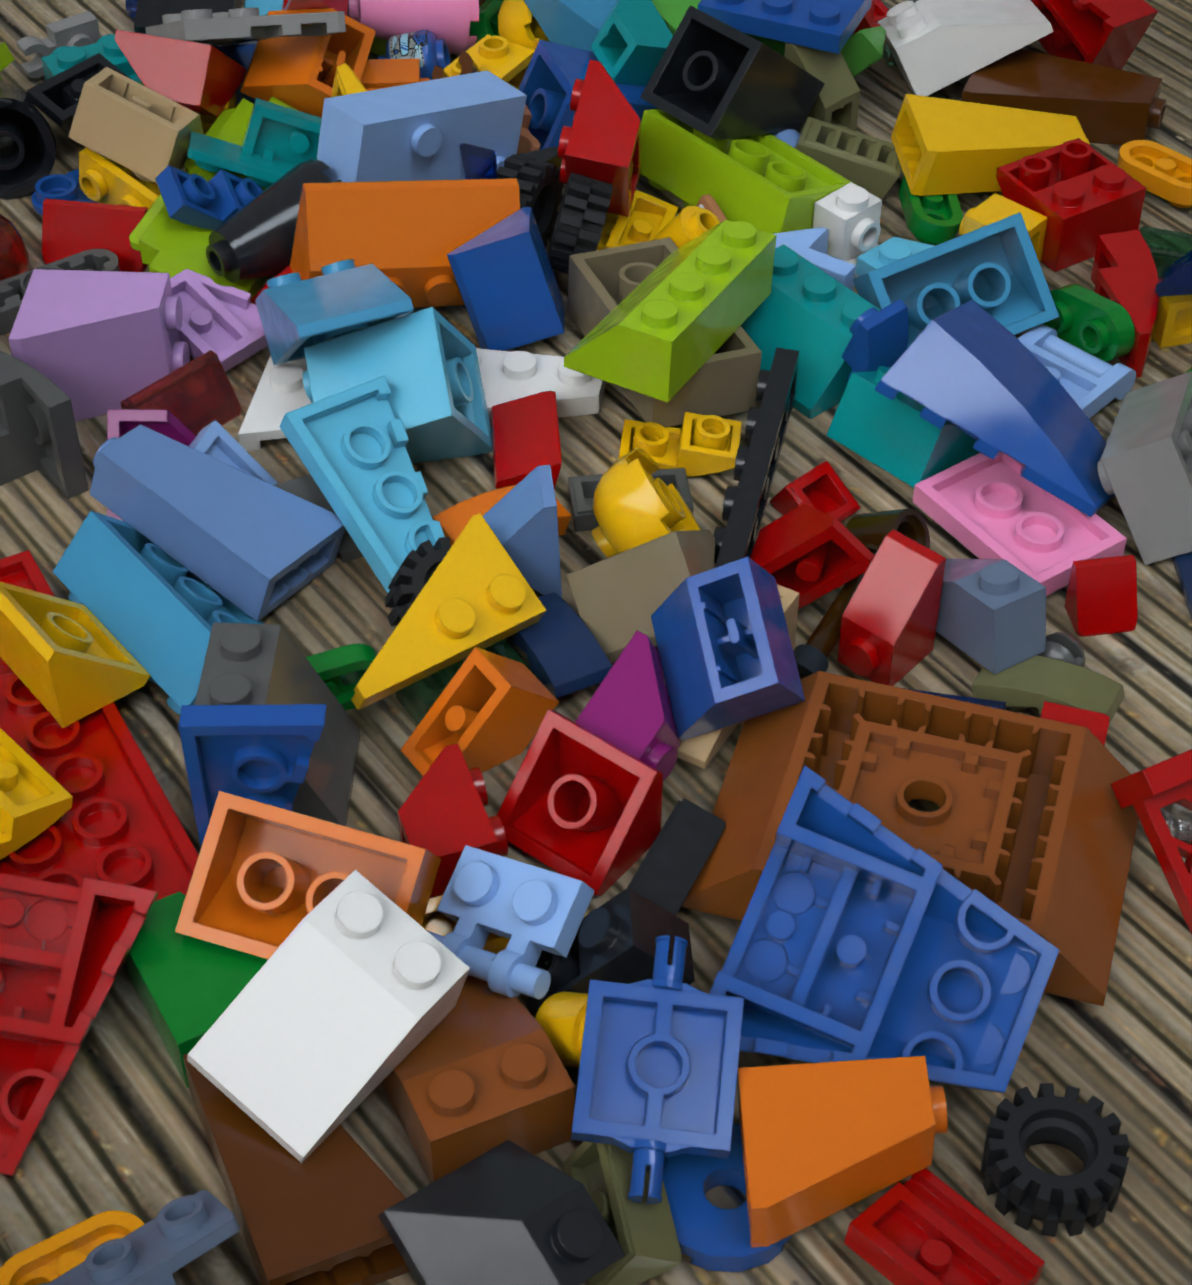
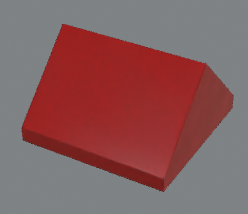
(582, 804)

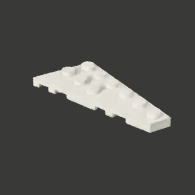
(503, 375)

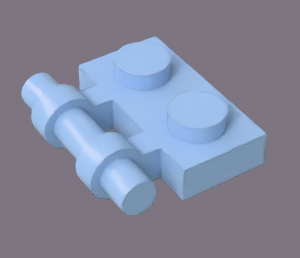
(517, 903)

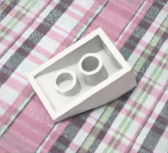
(954, 38)
(330, 1015)

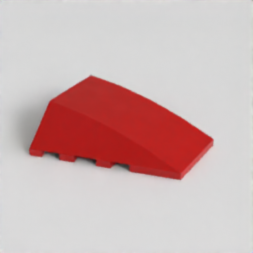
(55, 972)

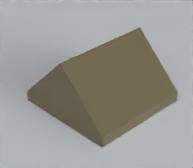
(626, 589)

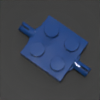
(658, 1069)

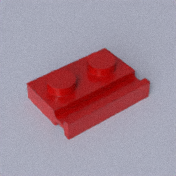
(938, 1238)

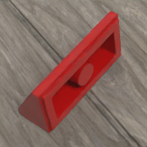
(82, 226)
(525, 437)

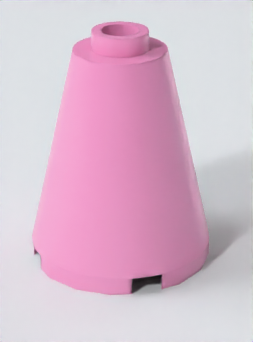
(444, 18)

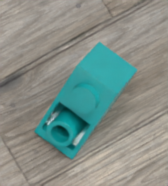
(632, 41)

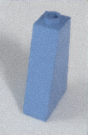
(215, 519)

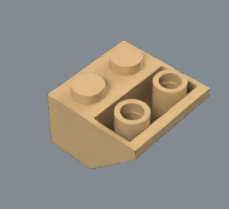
(133, 125)

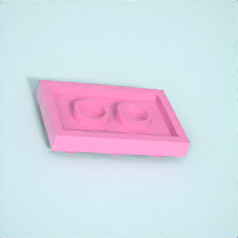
(1012, 519)

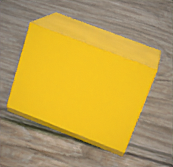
(64, 654)

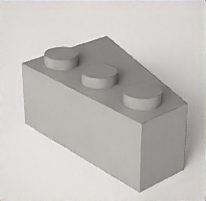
(1151, 466)

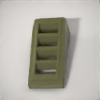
(851, 154)

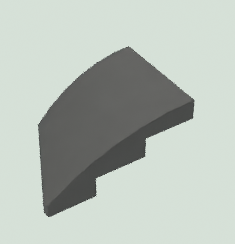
(37, 429)

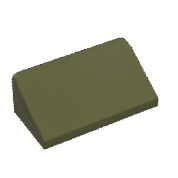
(641, 1229)

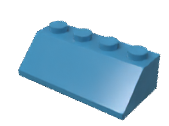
(146, 602)

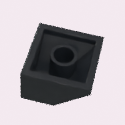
(502, 1224)

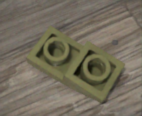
(1049, 681)

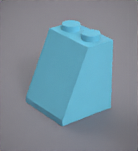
(430, 379)

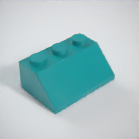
(808, 315)

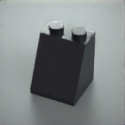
(729, 82)

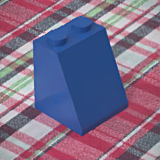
(550, 87)

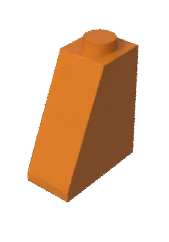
(831, 1136)

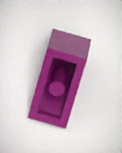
(635, 707)

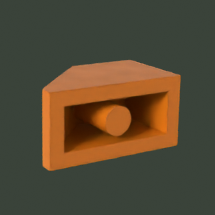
(487, 709)

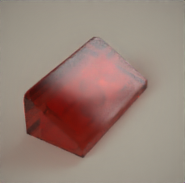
(192, 393)

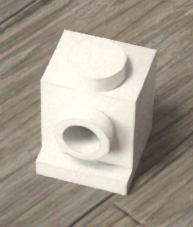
(852, 221)

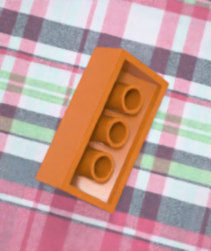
(399, 229)

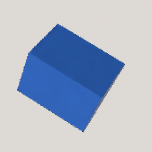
(509, 284)

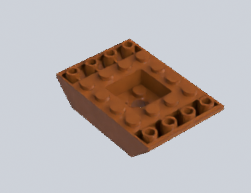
(1017, 795)

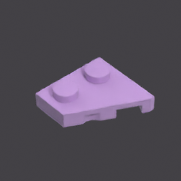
(217, 319)

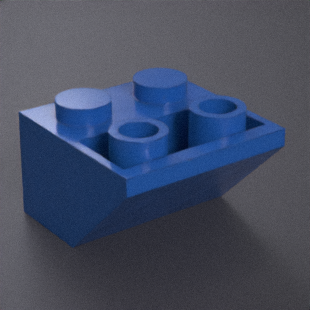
(725, 649)

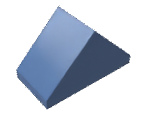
(528, 529)

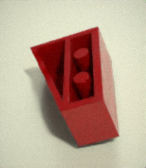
(1095, 29)

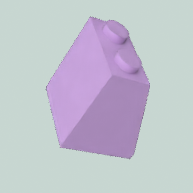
(99, 334)

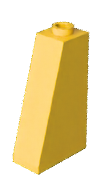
(960, 144)

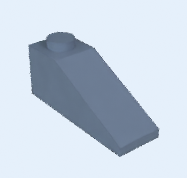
(992, 612)

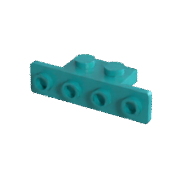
(272, 144)

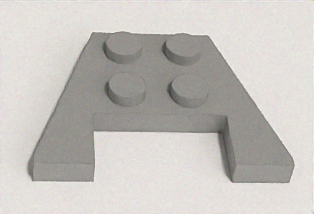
(245, 26)

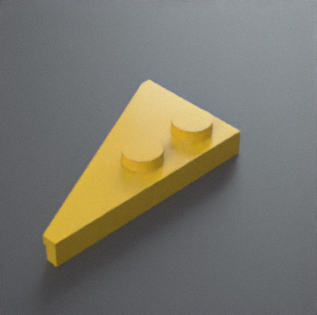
(465, 604)

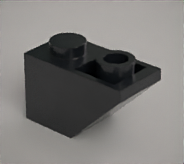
(614, 946)

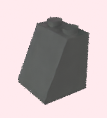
(267, 668)

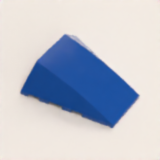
(1005, 399)
(879, 953)

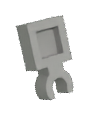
(71, 31)

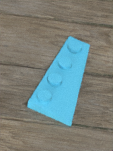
(365, 472)

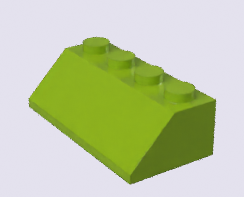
(748, 176)
(680, 312)

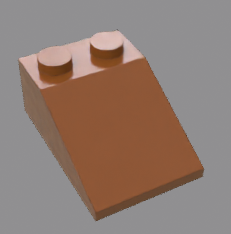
(481, 1082)

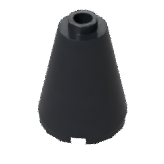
(25, 144)
(262, 233)

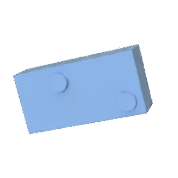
(418, 128)

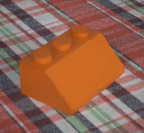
(273, 866)

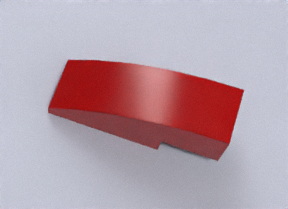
(1128, 276)

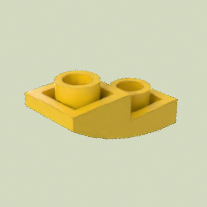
(701, 446)

